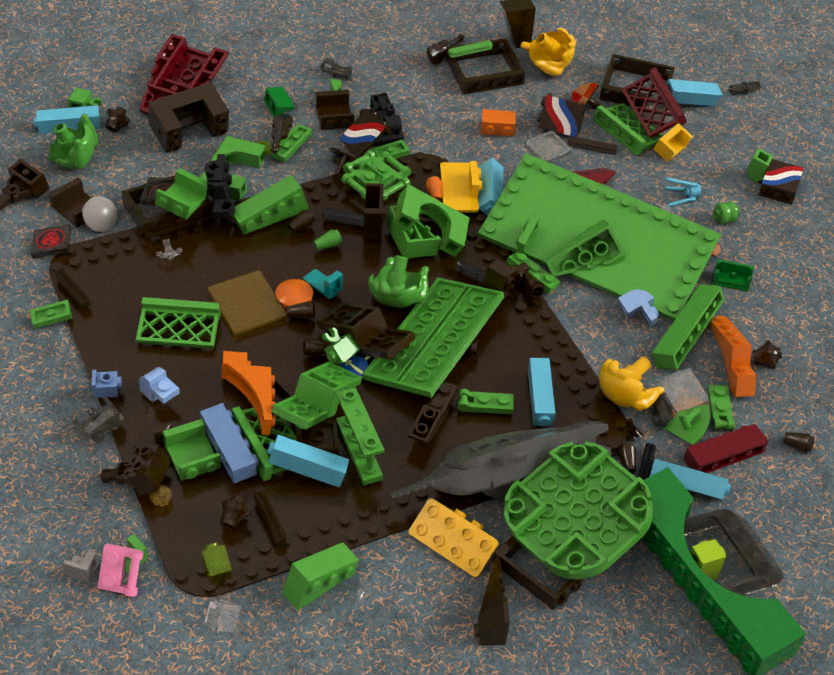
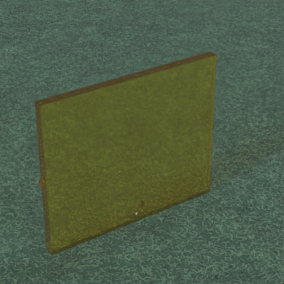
(247, 302)

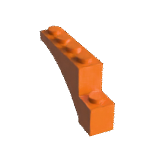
(736, 355)
(254, 383)

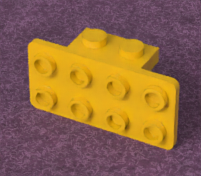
(461, 185)
(454, 537)

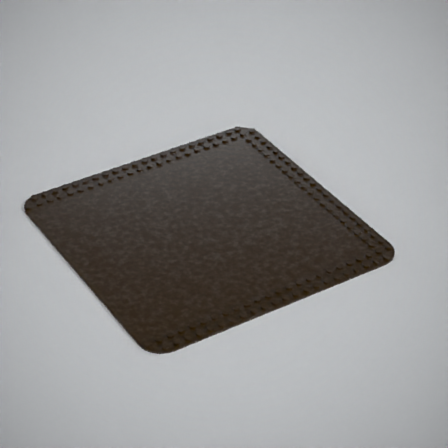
(313, 514)

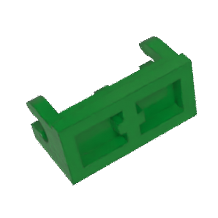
(278, 101)
(732, 275)

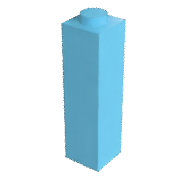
(694, 92)
(48, 119)
(491, 185)
(541, 392)
(308, 460)
(695, 480)

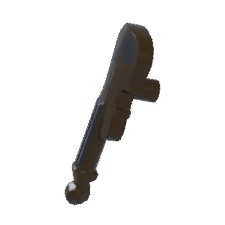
(437, 52)
(281, 125)

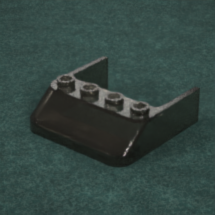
(746, 542)

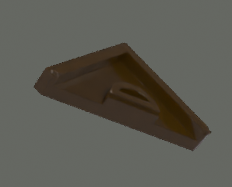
(286, 379)

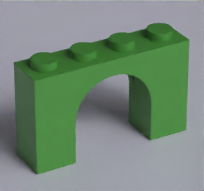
(239, 152)
(451, 222)

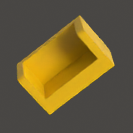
(673, 142)

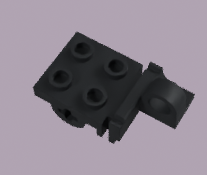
(382, 106)
(218, 183)

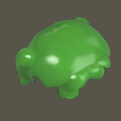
(73, 147)
(396, 286)

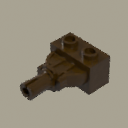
(23, 183)
(503, 277)
(142, 472)

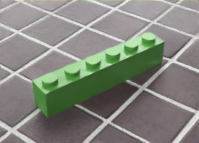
(688, 327)

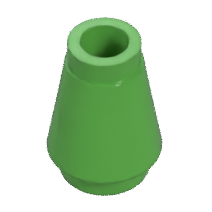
(329, 239)

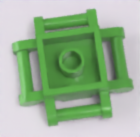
(375, 170)

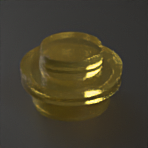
(161, 497)

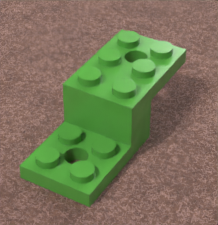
(316, 395)

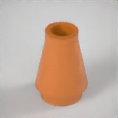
(434, 187)

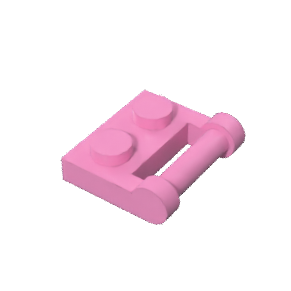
(113, 569)

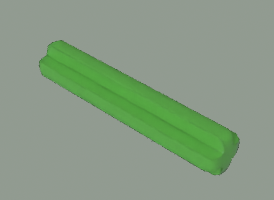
(470, 49)

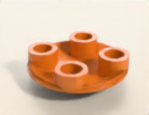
(293, 292)

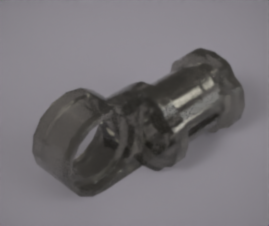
(336, 70)
(661, 412)

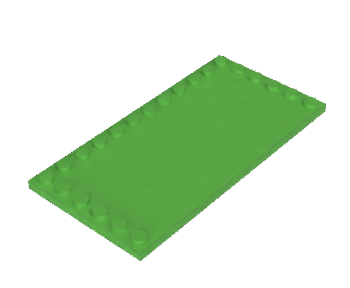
(659, 247)

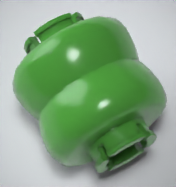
(726, 212)

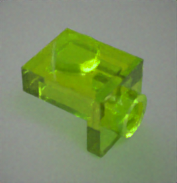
(216, 559)

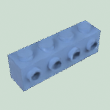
(229, 443)

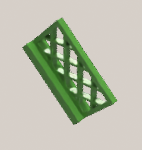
(620, 129)
(180, 310)
(257, 441)

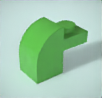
(758, 165)

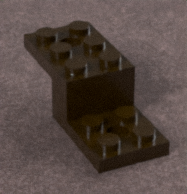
(367, 330)

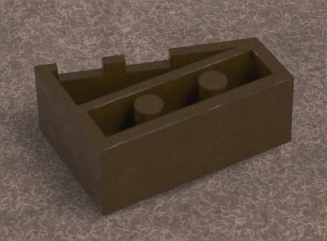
(519, 20)

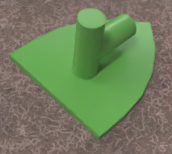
(690, 424)

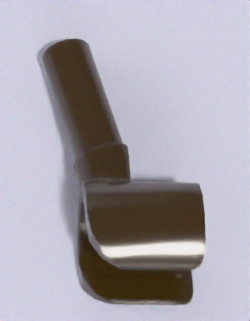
(633, 431)

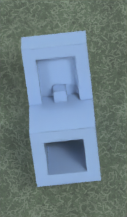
(639, 301)
(158, 386)

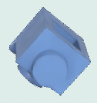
(105, 384)

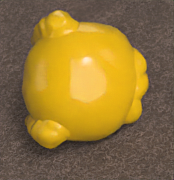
(551, 51)
(624, 384)

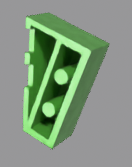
(416, 242)

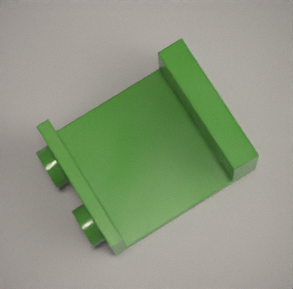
(184, 195)
(191, 450)

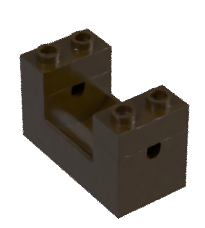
(186, 108)

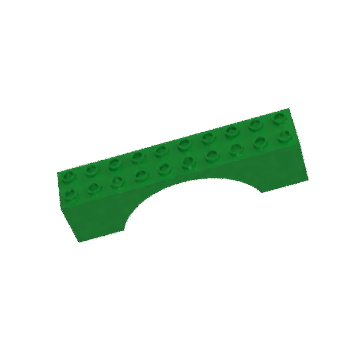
(754, 629)

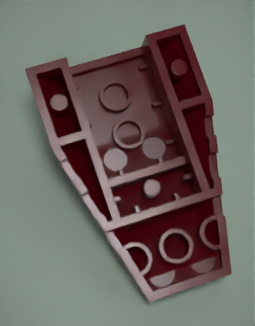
(180, 69)

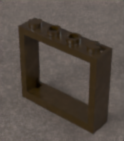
(633, 66)
(491, 81)
(163, 222)
(551, 599)

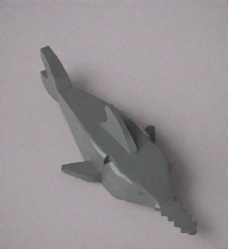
(500, 460)

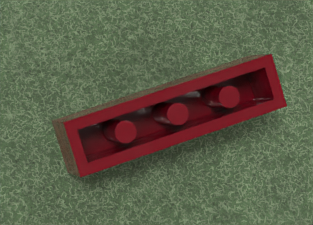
(726, 449)

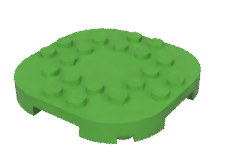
(578, 511)

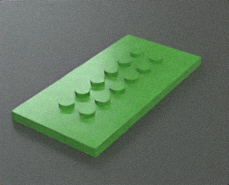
(443, 332)

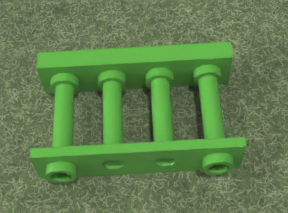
(359, 436)

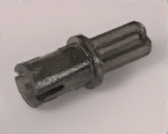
(744, 87)

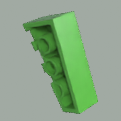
(271, 205)

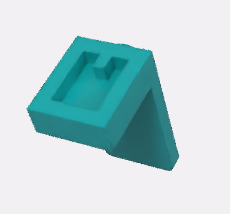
(326, 285)

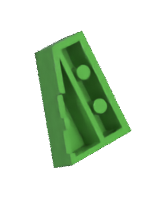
(318, 574)

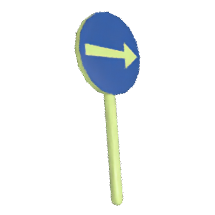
(356, 364)

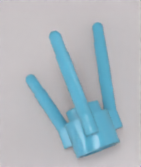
(692, 190)

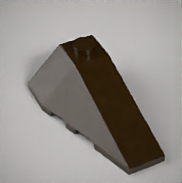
(494, 611)

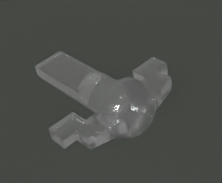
(169, 252)

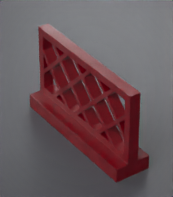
(667, 100)

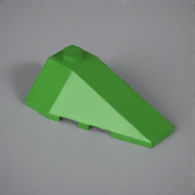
(590, 248)

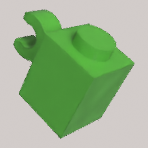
(82, 98)
(340, 348)

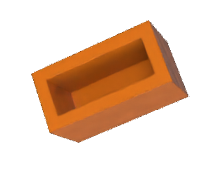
(498, 122)

